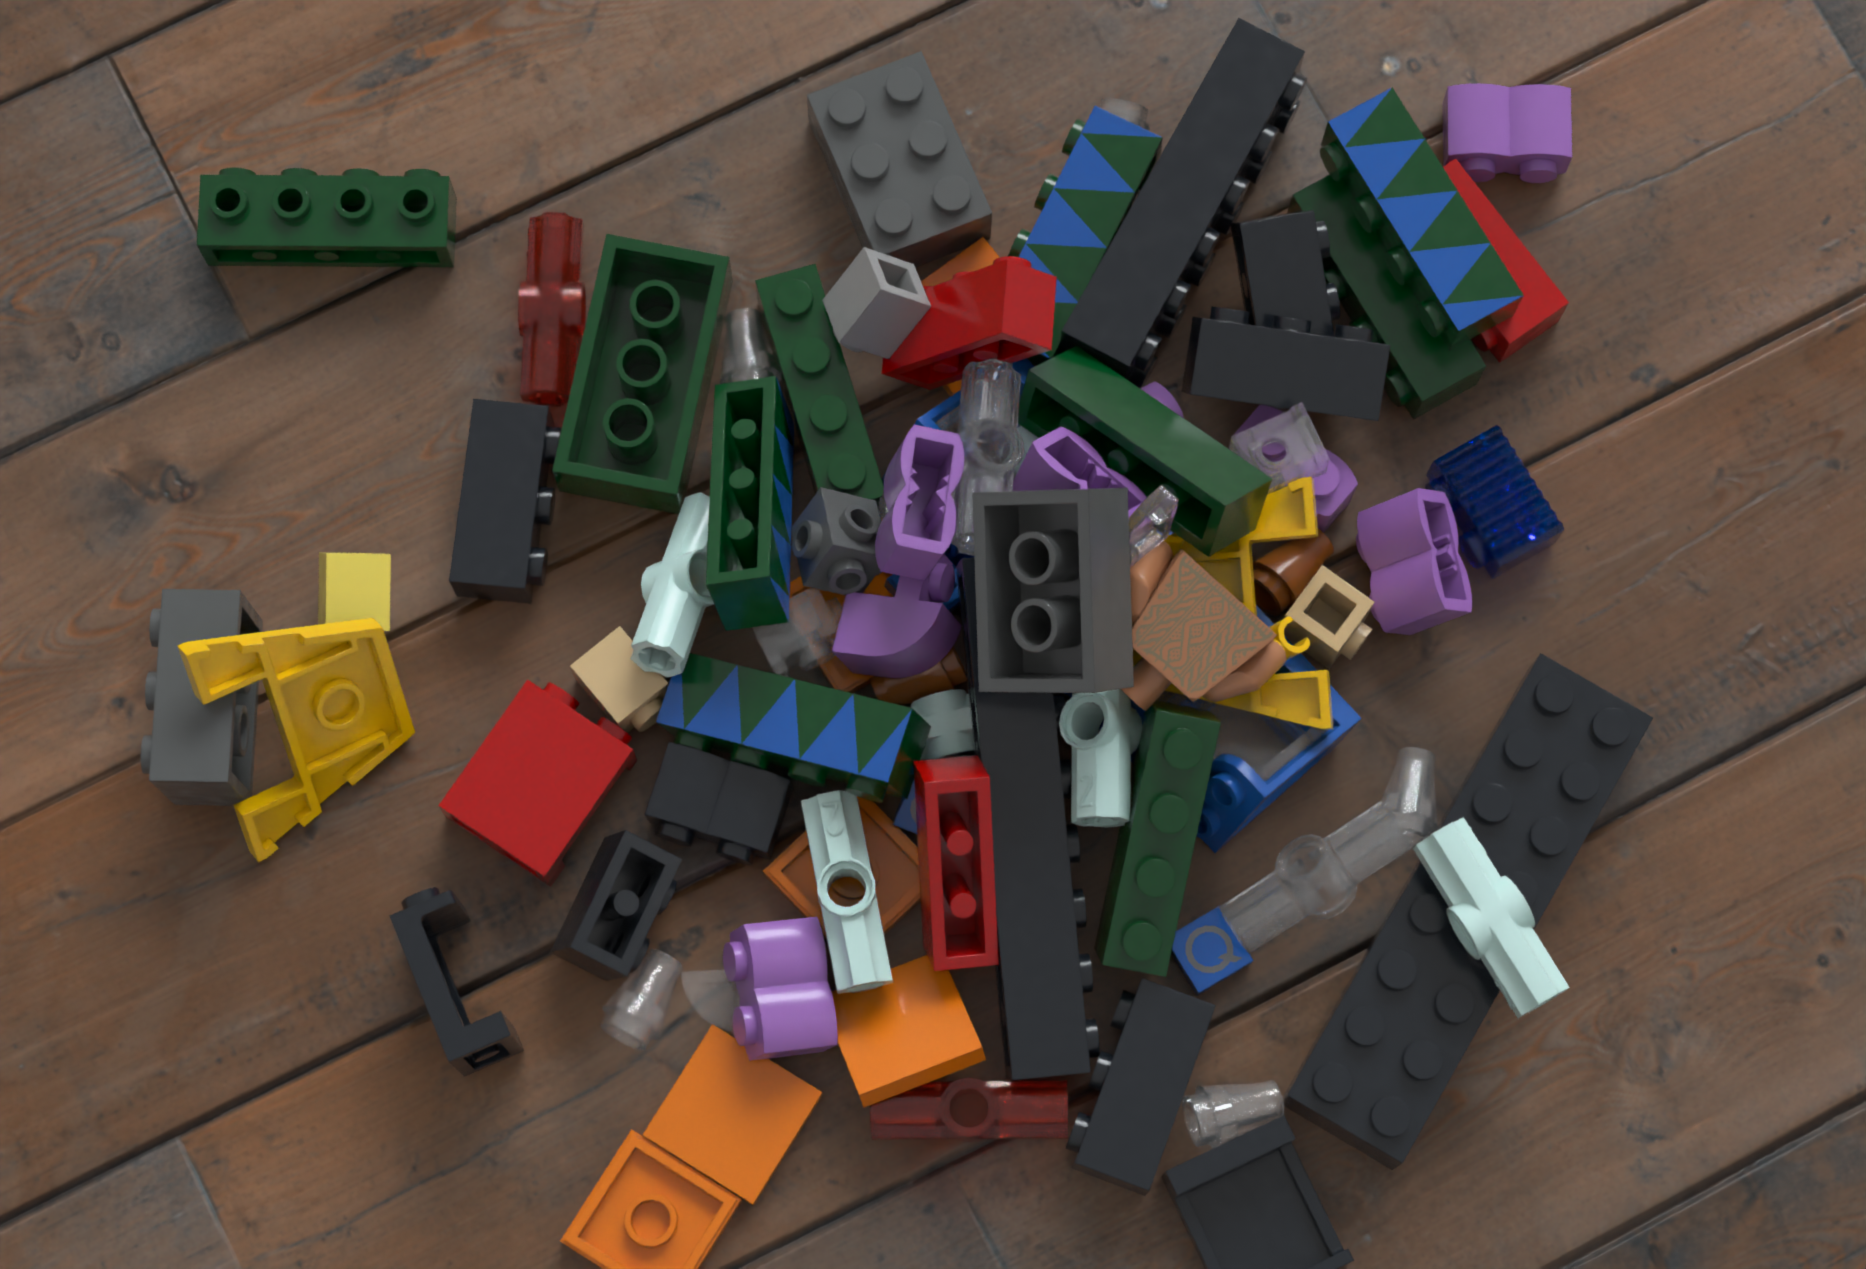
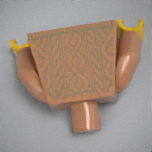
(1197, 632)

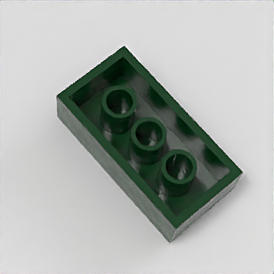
(643, 374)

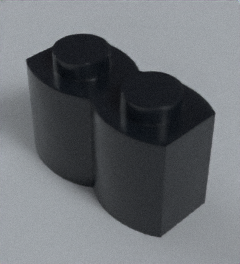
(718, 803)

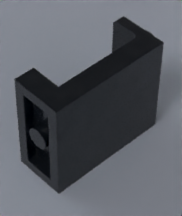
(466, 1044)
(1254, 1205)

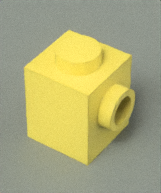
(354, 587)

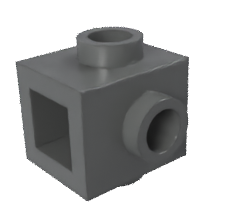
(837, 542)

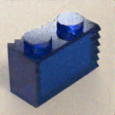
(1494, 503)

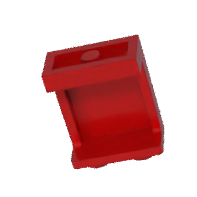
(538, 779)

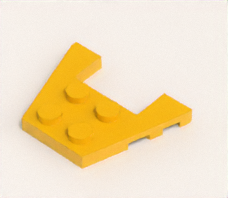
(1285, 696)
(331, 702)

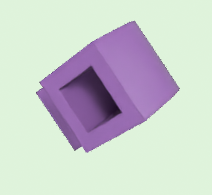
(900, 632)

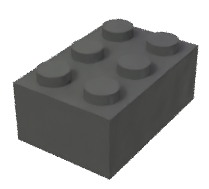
(899, 163)
(1053, 590)
(198, 749)

